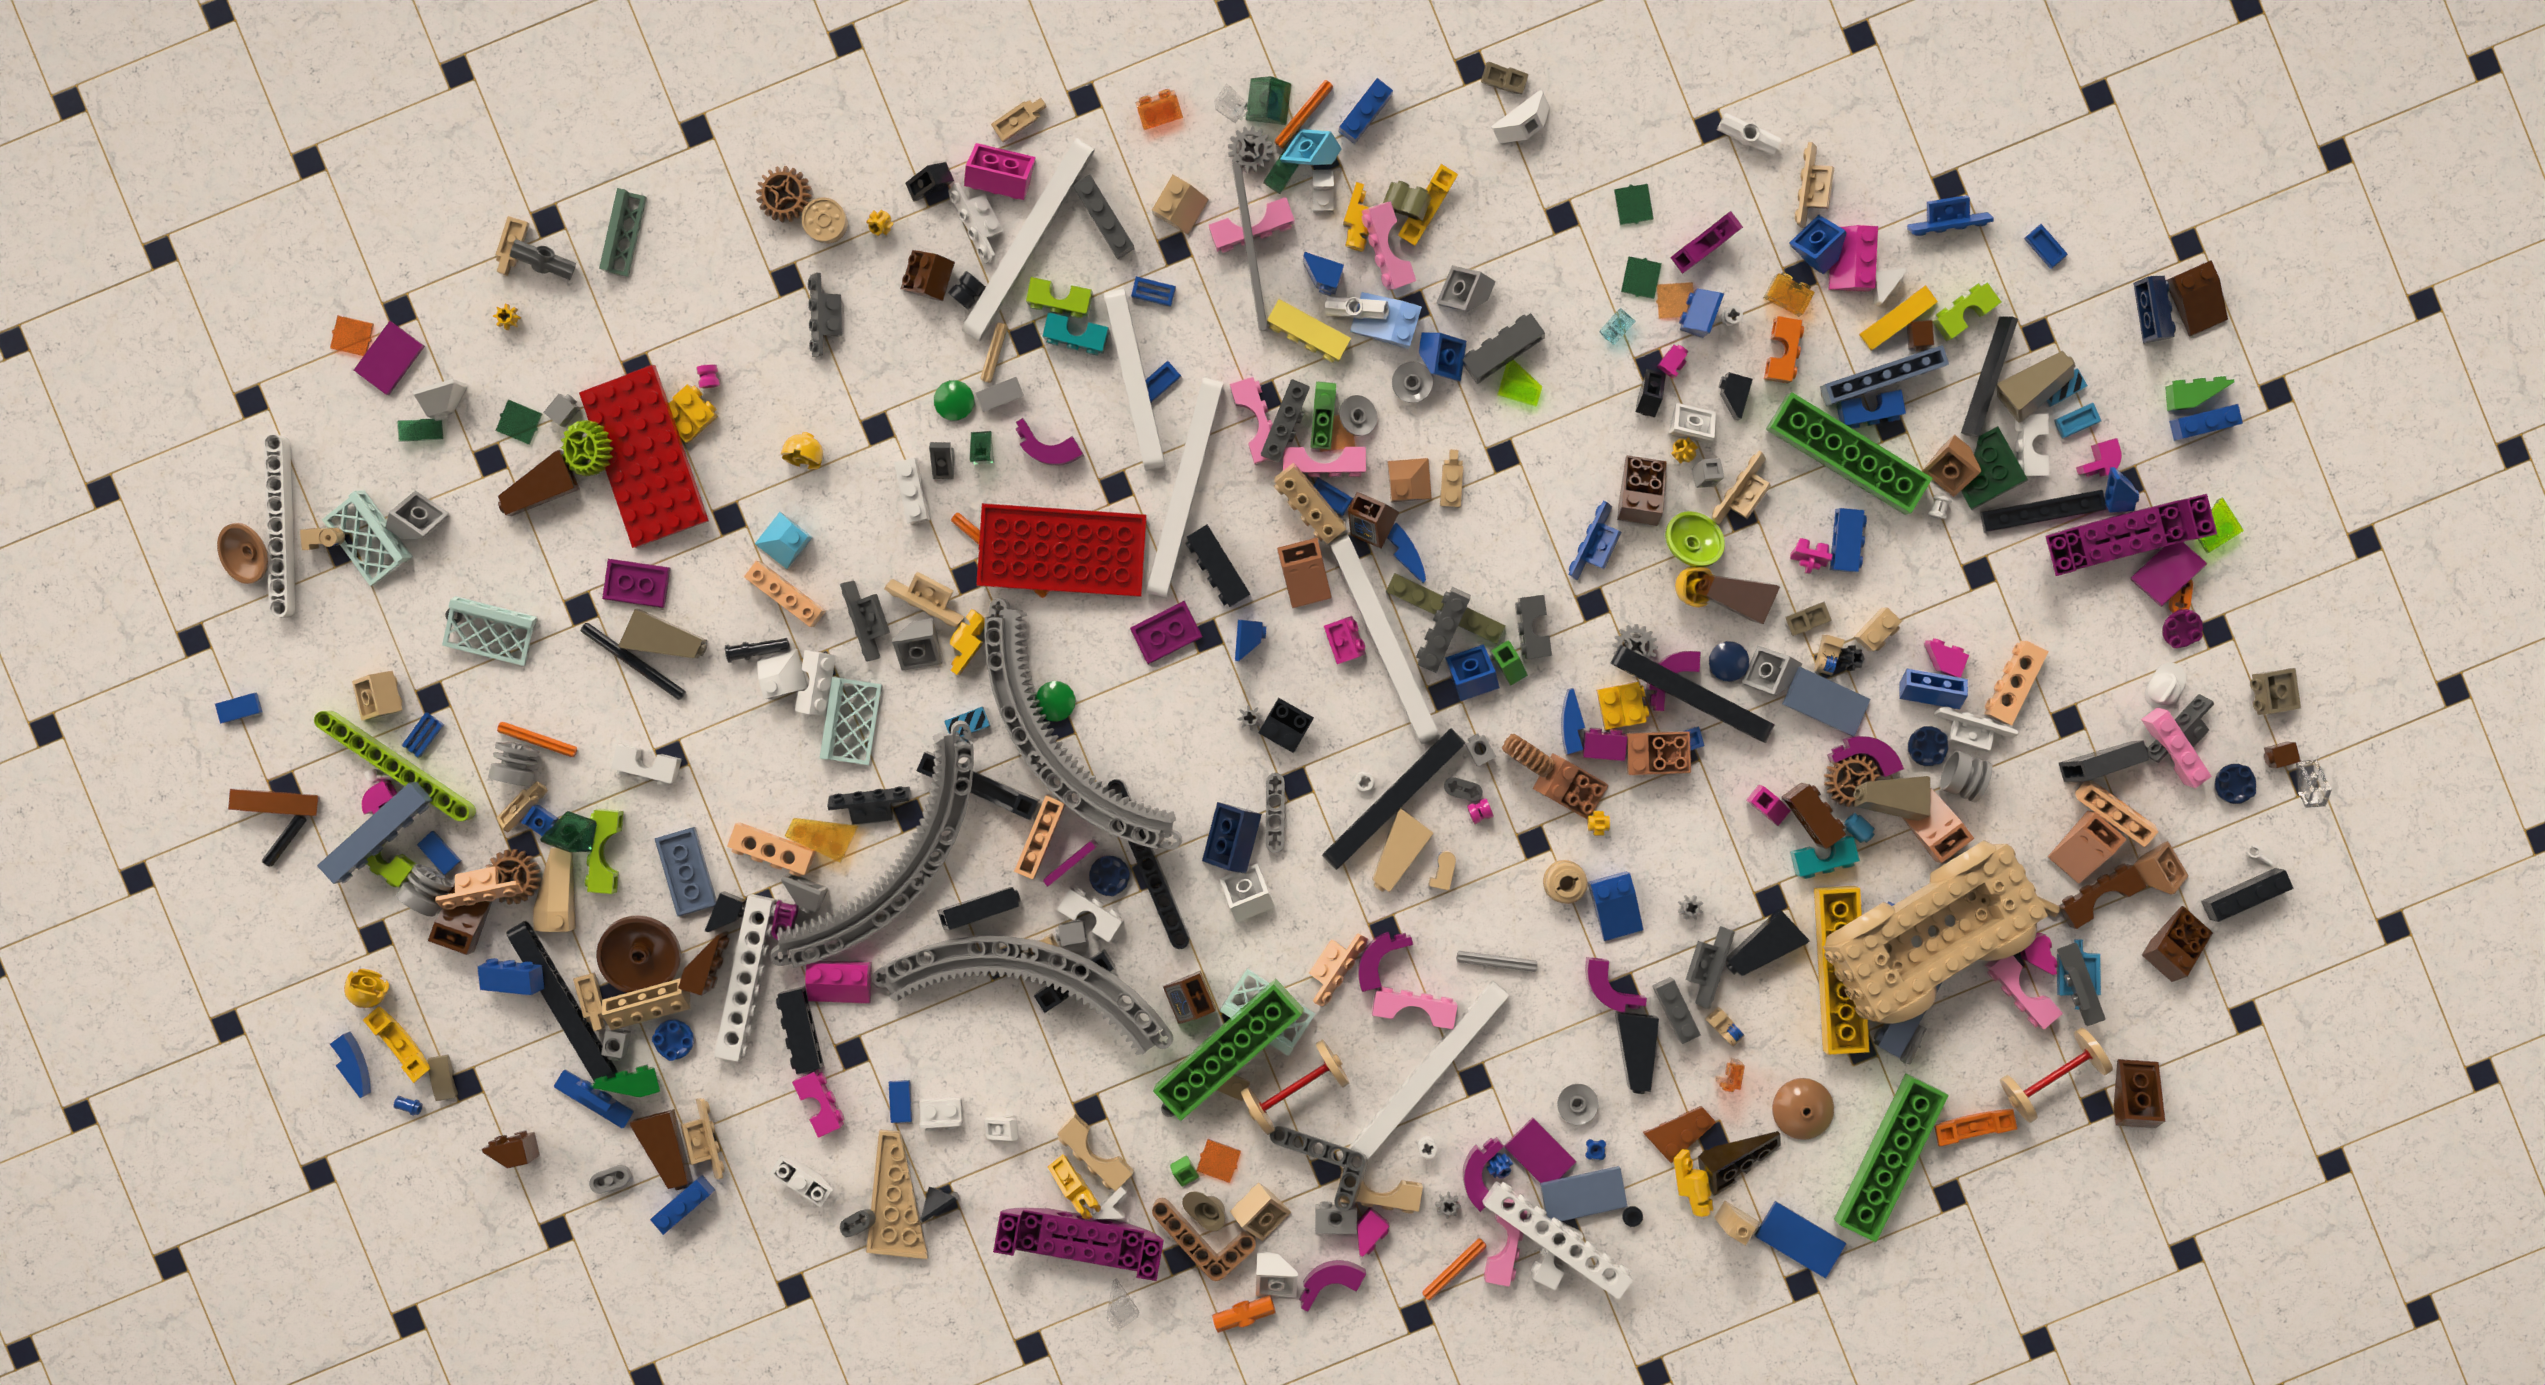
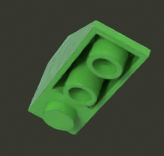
(2189, 395)
(1323, 415)

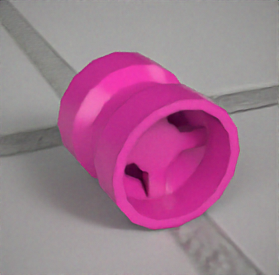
(708, 376)
(1484, 809)

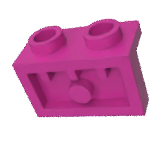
(1345, 639)

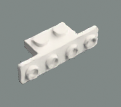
(978, 220)
(1974, 731)

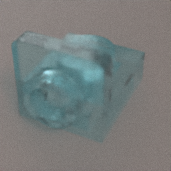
(1617, 326)

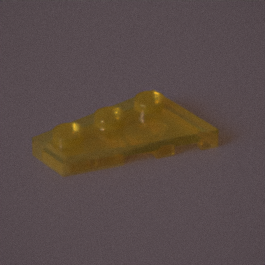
(822, 837)

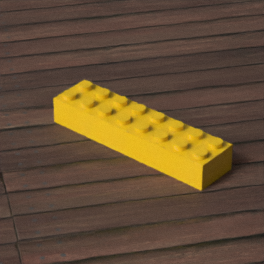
(1841, 1025)

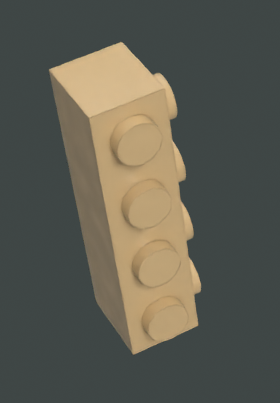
(1310, 504)
(645, 1004)

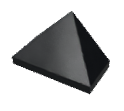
(937, 1200)

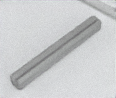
(1496, 961)

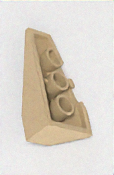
(555, 898)

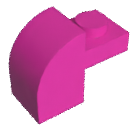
(2106, 455)
(377, 796)

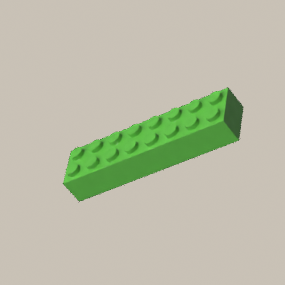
(1849, 453)
(1228, 1049)
(1890, 1157)

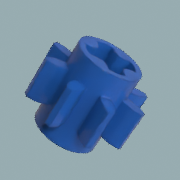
(1499, 1166)

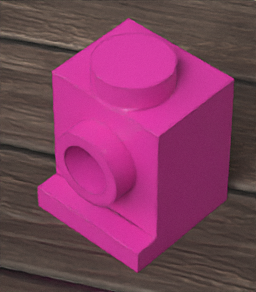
(1673, 360)

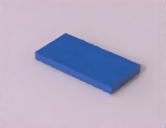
(1800, 1239)

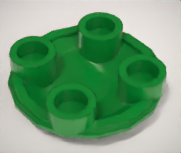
(954, 400)
(1056, 700)

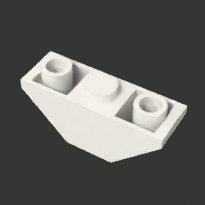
(1523, 120)
(802, 1180)

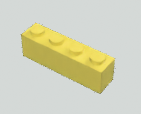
(1308, 330)

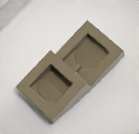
(1504, 78)
(1808, 618)
(441, 1077)

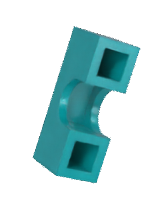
(1092, 340)
(1842, 854)

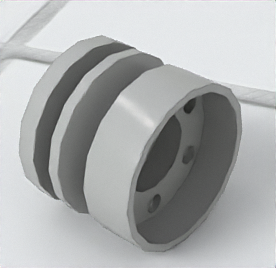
(513, 764)
(1966, 776)
(424, 888)

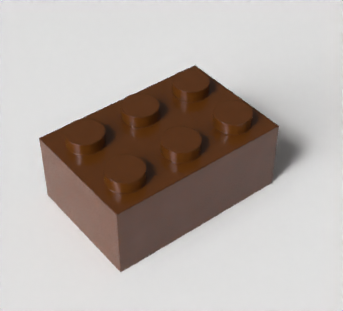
(1814, 815)

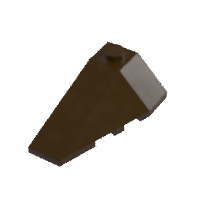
(1729, 1160)

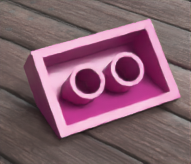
(999, 171)
(1857, 260)
(838, 981)

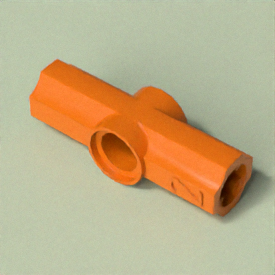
(1243, 1313)

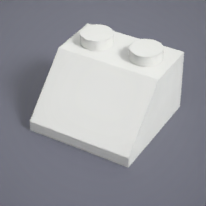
(1247, 893)

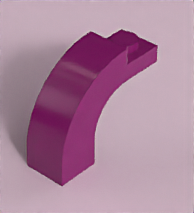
(1706, 242)
(1059, 454)
(1677, 663)
(1880, 752)
(1372, 955)
(1597, 978)
(1473, 1170)
(1329, 1273)

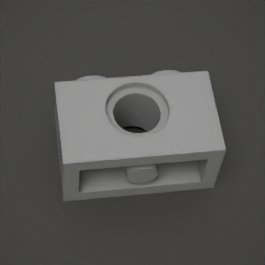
(1325, 1225)

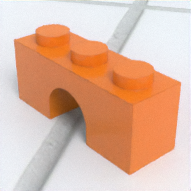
(1788, 333)

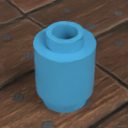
(1859, 828)

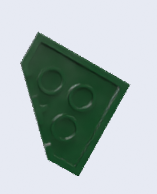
(1998, 470)

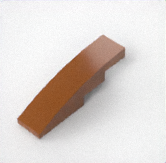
(273, 802)

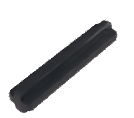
(284, 840)

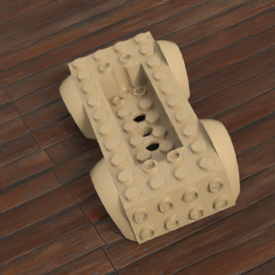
(1993, 920)

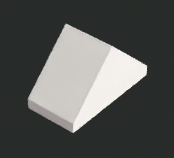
(1885, 284)

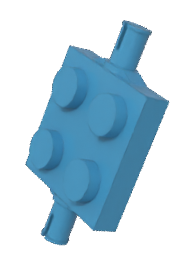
(2092, 962)

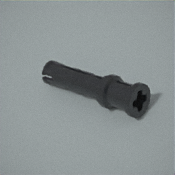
(747, 650)

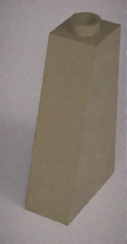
(2035, 385)
(659, 636)
(1896, 797)

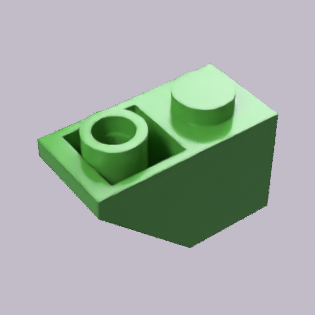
(1509, 662)

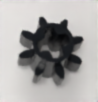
(1851, 658)

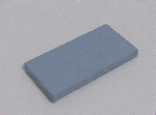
(1826, 701)
(686, 871)
(1584, 1194)

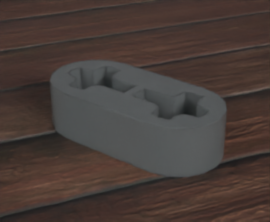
(1464, 784)
(858, 1225)

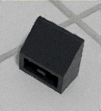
(1286, 725)

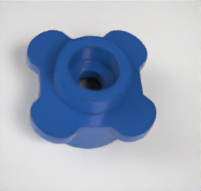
(1600, 1153)

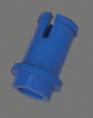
(408, 1105)

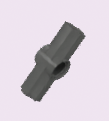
(542, 259)

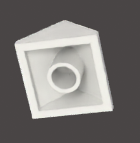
(1693, 423)

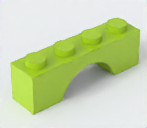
(601, 876)

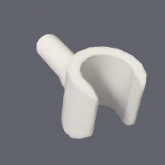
(371, 775)
(2258, 855)

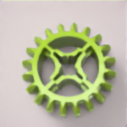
(580, 449)

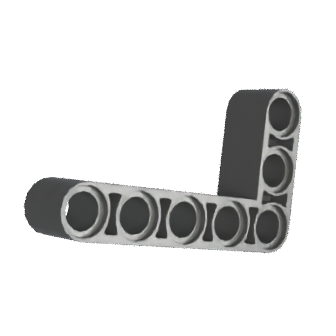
(1327, 1155)

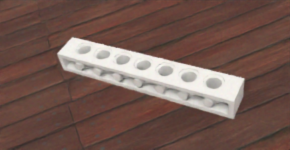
(725, 1047)
(1614, 1285)

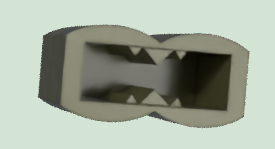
(1408, 200)

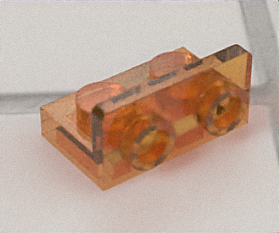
(1158, 109)
(1735, 1073)

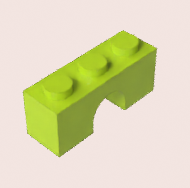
(1076, 302)
(1951, 321)
(395, 872)

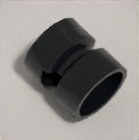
(967, 290)

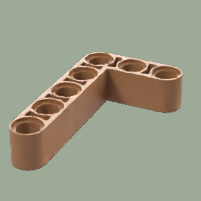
(1200, 1244)

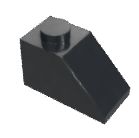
(929, 181)
(1651, 393)
(1735, 393)
(726, 910)

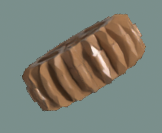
(781, 202)
(1528, 755)
(1843, 783)
(505, 871)

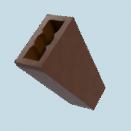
(540, 485)
(1741, 596)
(664, 1146)

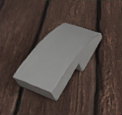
(999, 394)

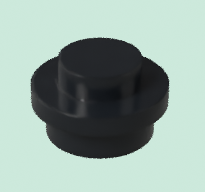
(1632, 1216)

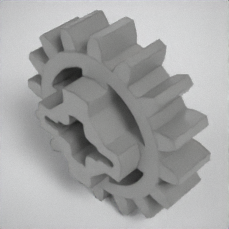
(1257, 143)
(1645, 637)

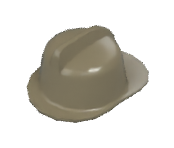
(1205, 1210)

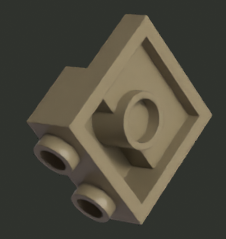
(2275, 691)

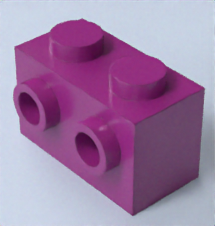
(1604, 744)

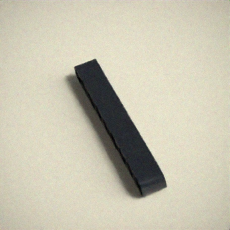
(1692, 693)
(1393, 799)
(1163, 890)
(562, 1002)

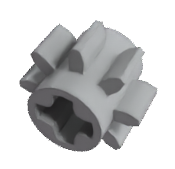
(1246, 721)
(1684, 905)
(1446, 1210)

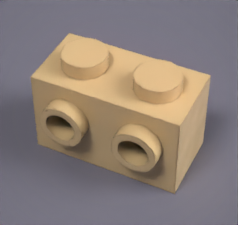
(1878, 629)

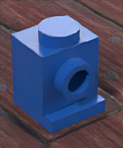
(539, 812)

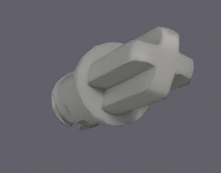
(1914, 1043)

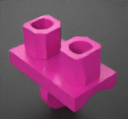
(1811, 558)

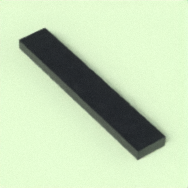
(1989, 376)
(2043, 510)

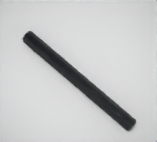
(633, 661)

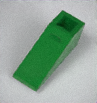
(636, 1084)

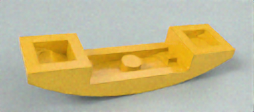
(1437, 189)
(1898, 318)
(399, 1042)

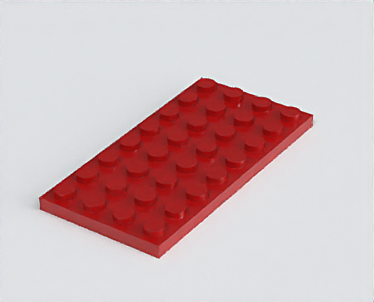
(648, 459)
(1061, 550)

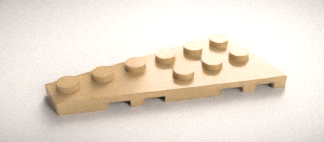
(897, 1221)

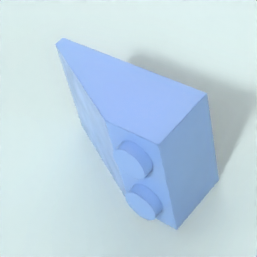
(1398, 326)

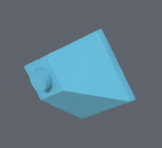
(1312, 148)
(783, 540)

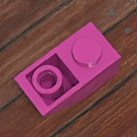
(1946, 659)
(1768, 804)
(2040, 954)
(1370, 1228)

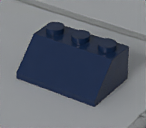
(2154, 309)
(1231, 837)

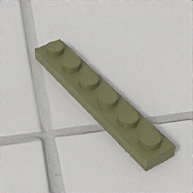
(1431, 602)

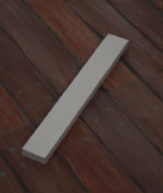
(1249, 245)

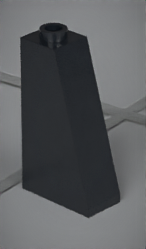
(2103, 761)
(978, 908)
(1767, 943)
(1638, 1047)

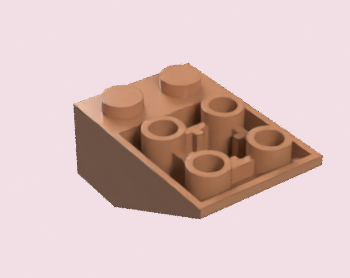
(1304, 572)
(1658, 753)
(1571, 787)
(1941, 832)
(2086, 846)

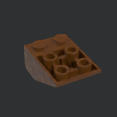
(1642, 490)
(460, 927)
(2178, 945)
(700, 973)

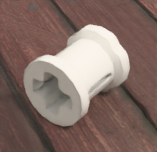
(1735, 310)
(1942, 513)
(1423, 1152)

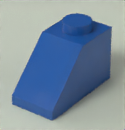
(2120, 493)

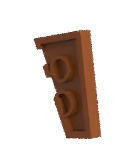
(1680, 1132)

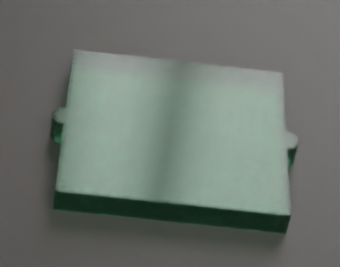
(1633, 204)
(1641, 277)
(518, 422)

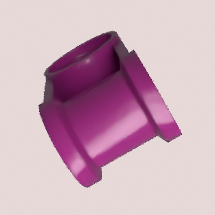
(784, 917)

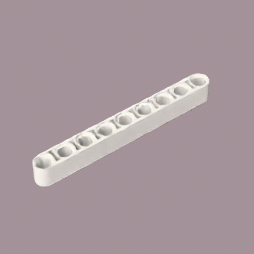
(1134, 379)
(273, 517)

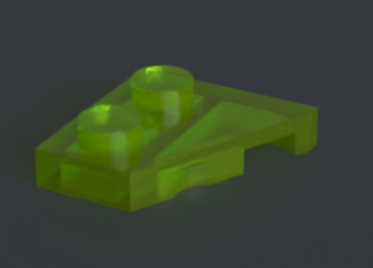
(1519, 385)
(2226, 526)

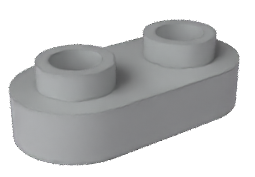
(611, 1179)

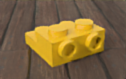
(691, 412)
(1622, 705)

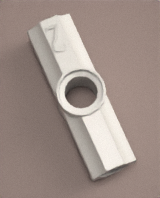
(1736, 128)
(1368, 308)

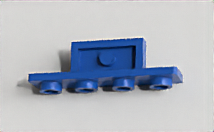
(1949, 214)
(1597, 544)
(594, 1099)

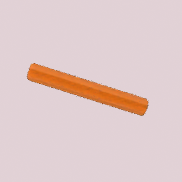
(1303, 114)
(537, 739)
(1454, 1269)

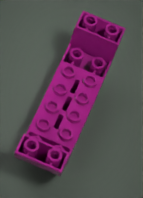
(2130, 534)
(1079, 1239)

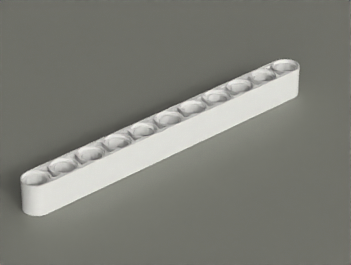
(1028, 239)
(1184, 487)
(1384, 638)
(1429, 1070)

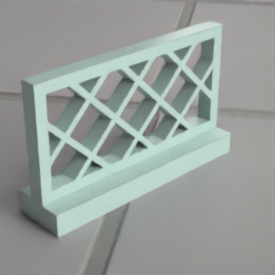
(376, 524)
(492, 613)
(832, 716)
(1280, 1041)

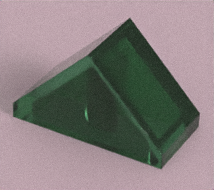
(981, 448)

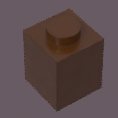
(1920, 335)
(2281, 754)

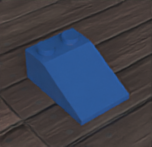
(1616, 905)

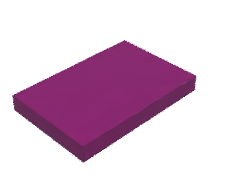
(389, 358)
(2168, 572)
(636, 583)
(1166, 632)
(1070, 862)
(1539, 1152)

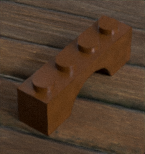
(2079, 908)

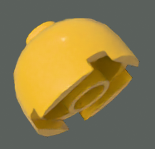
(803, 450)
(1687, 586)
(365, 988)

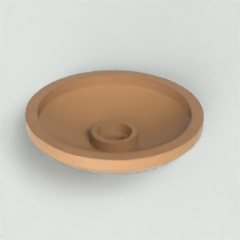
(242, 553)
(1793, 1099)

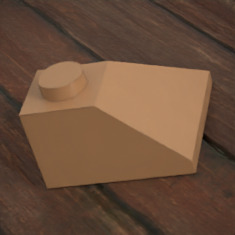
(1953, 466)
(1409, 480)
(2161, 869)

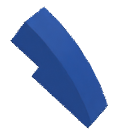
(1406, 552)
(1571, 722)
(353, 1063)

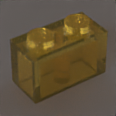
(1789, 294)

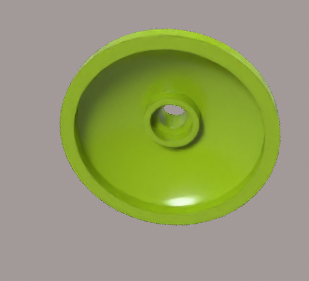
(1700, 533)

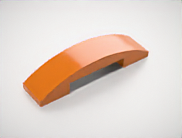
(1975, 1125)

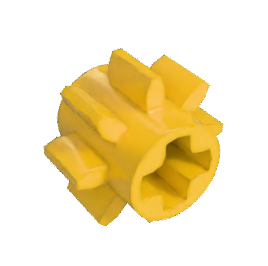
(879, 222)
(502, 312)
(1684, 450)
(1598, 823)

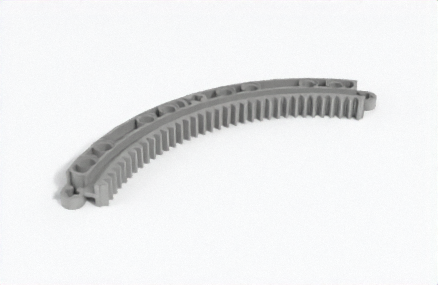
(1013, 691)
(859, 920)
(1096, 986)

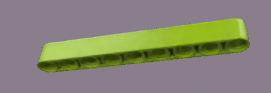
(388, 756)

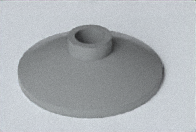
(1414, 371)
(1365, 413)
(1577, 1114)

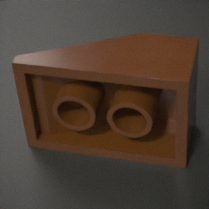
(2198, 298)
(2138, 1094)

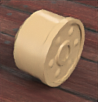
(824, 220)
(1565, 881)

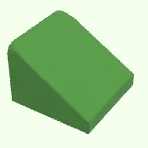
(1184, 1171)

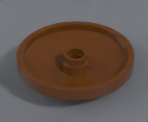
(638, 953)

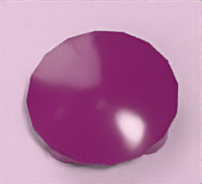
(2182, 628)

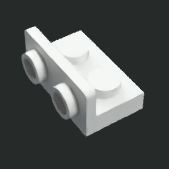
(941, 1113)

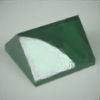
(1268, 100)
(571, 833)

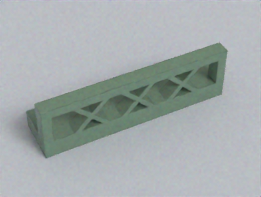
(615, 229)

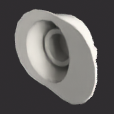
(2165, 686)

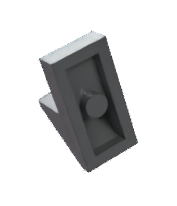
(942, 460)

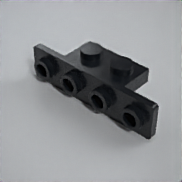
(869, 805)

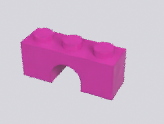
(814, 1085)

